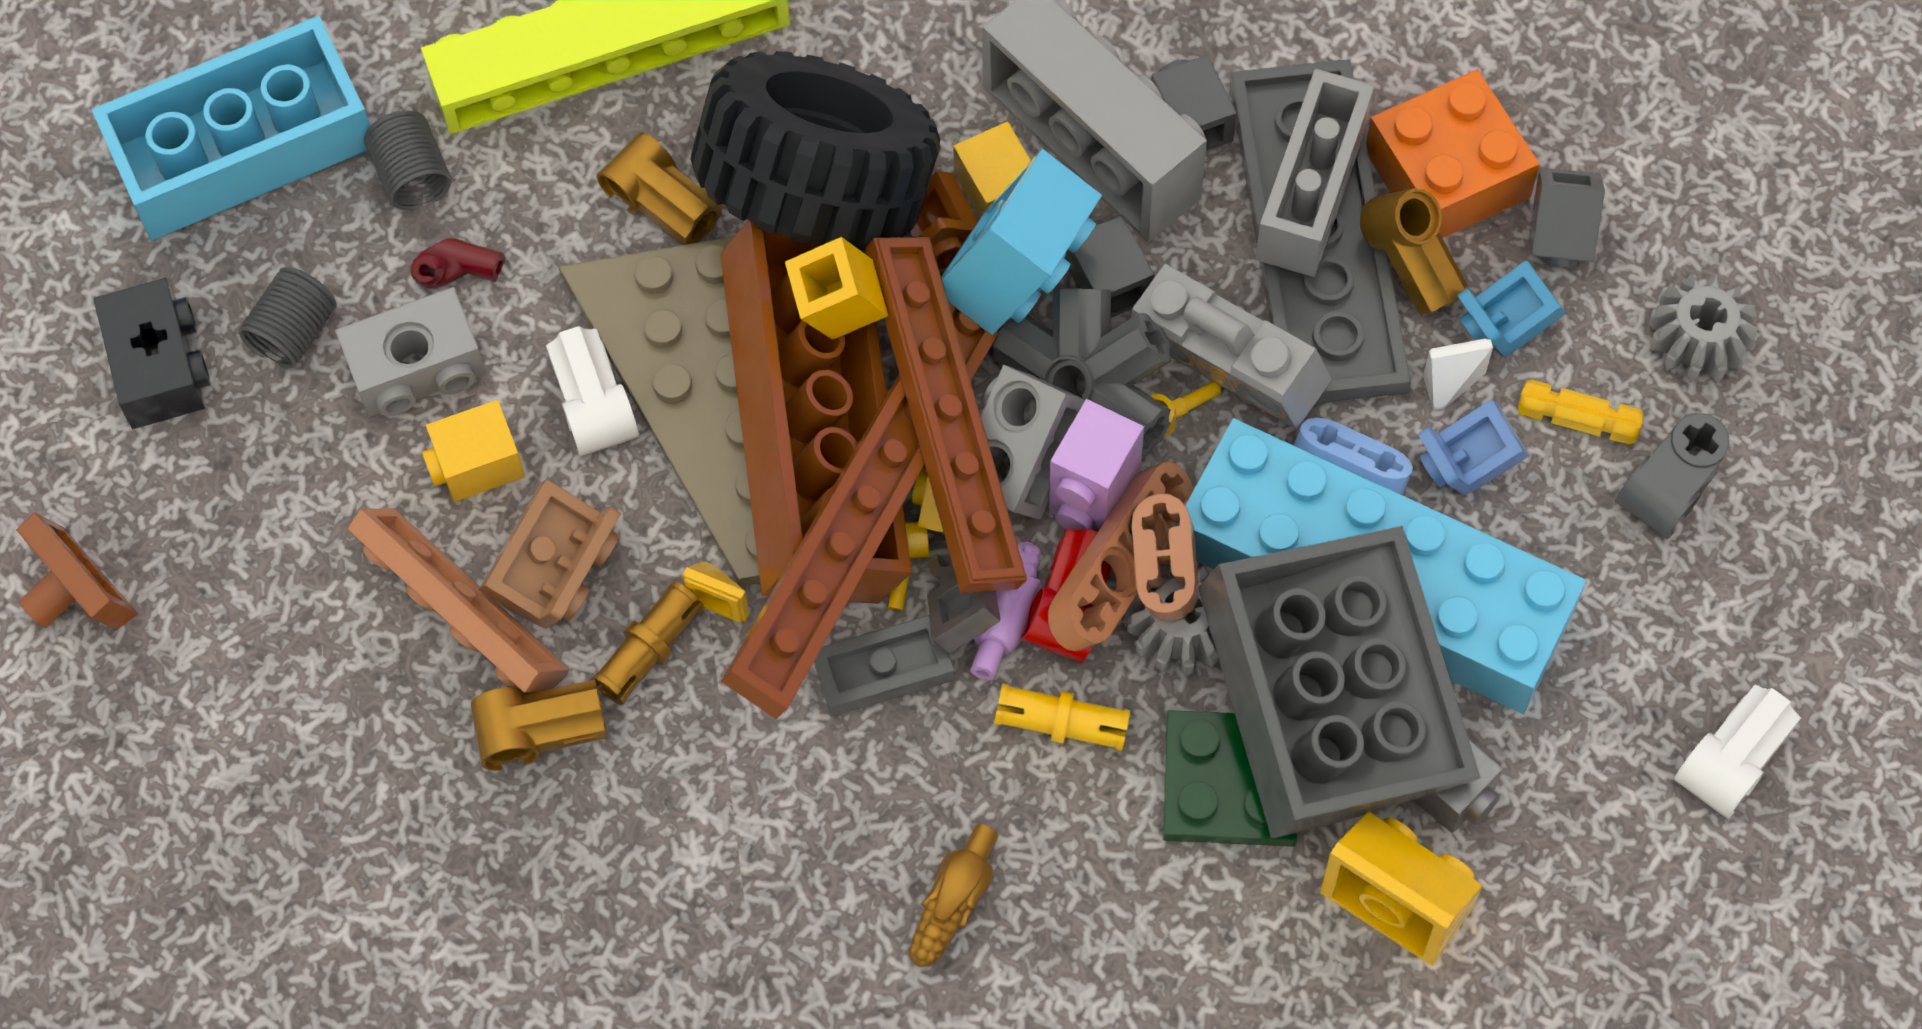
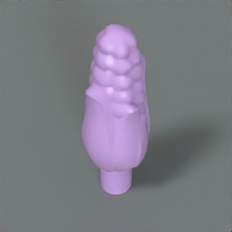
(1014, 614)

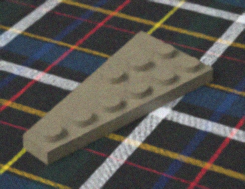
(673, 351)

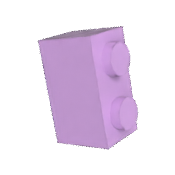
(1093, 467)

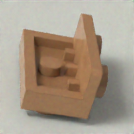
(550, 556)

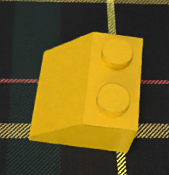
(1400, 886)

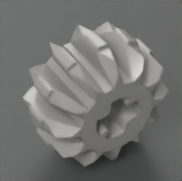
(1678, 331)
(1173, 638)

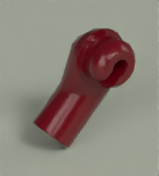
(454, 259)

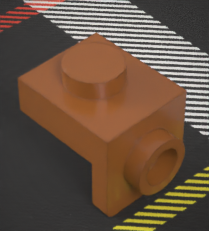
(944, 218)

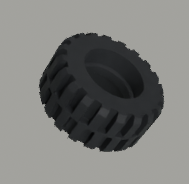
(814, 149)

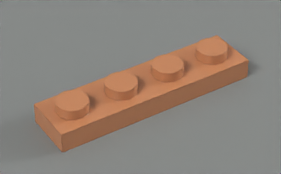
(444, 588)

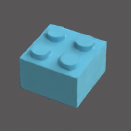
(1021, 244)

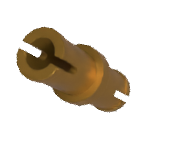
(647, 642)

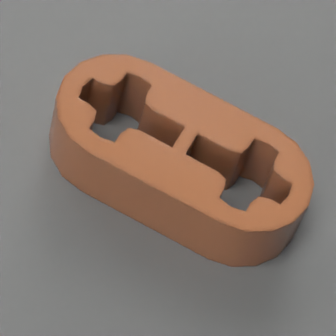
(1180, 555)

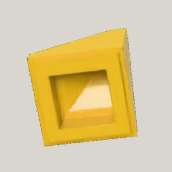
(717, 591)

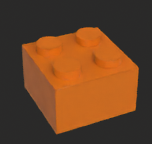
(1457, 149)

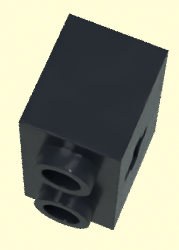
(147, 384)

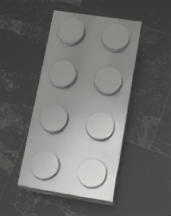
(1094, 113)

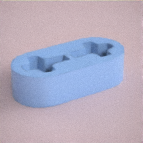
(1355, 453)

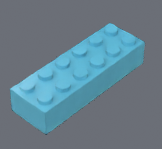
(1488, 601)

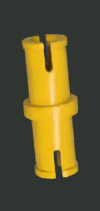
(1062, 717)

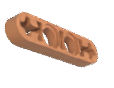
(1114, 545)

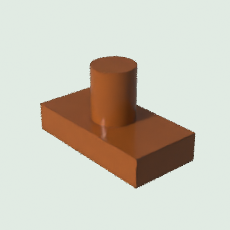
(70, 578)

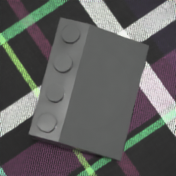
(1336, 680)

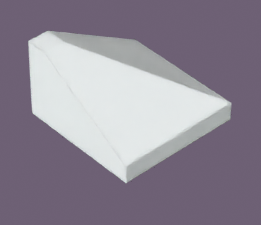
(1454, 369)

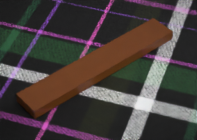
(946, 417)

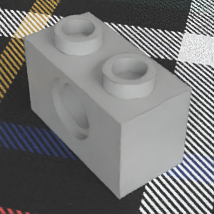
(425, 326)

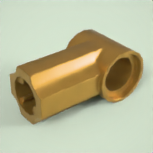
(650, 182)
(1414, 246)
(522, 724)

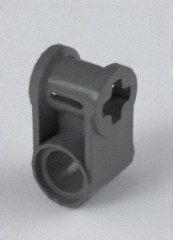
(1672, 478)

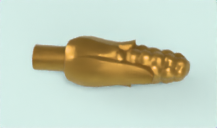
(957, 889)

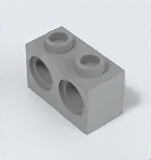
(1029, 444)

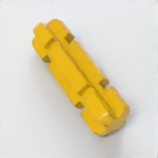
(1580, 412)

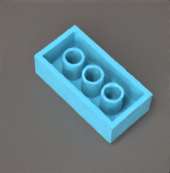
(234, 127)

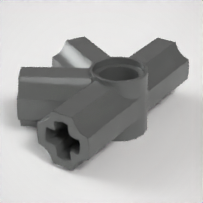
(1106, 358)

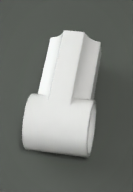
(593, 403)
(1733, 758)

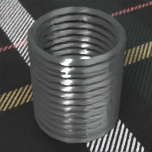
(403, 150)
(288, 316)

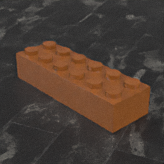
(799, 408)

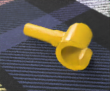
(1181, 405)
(918, 548)

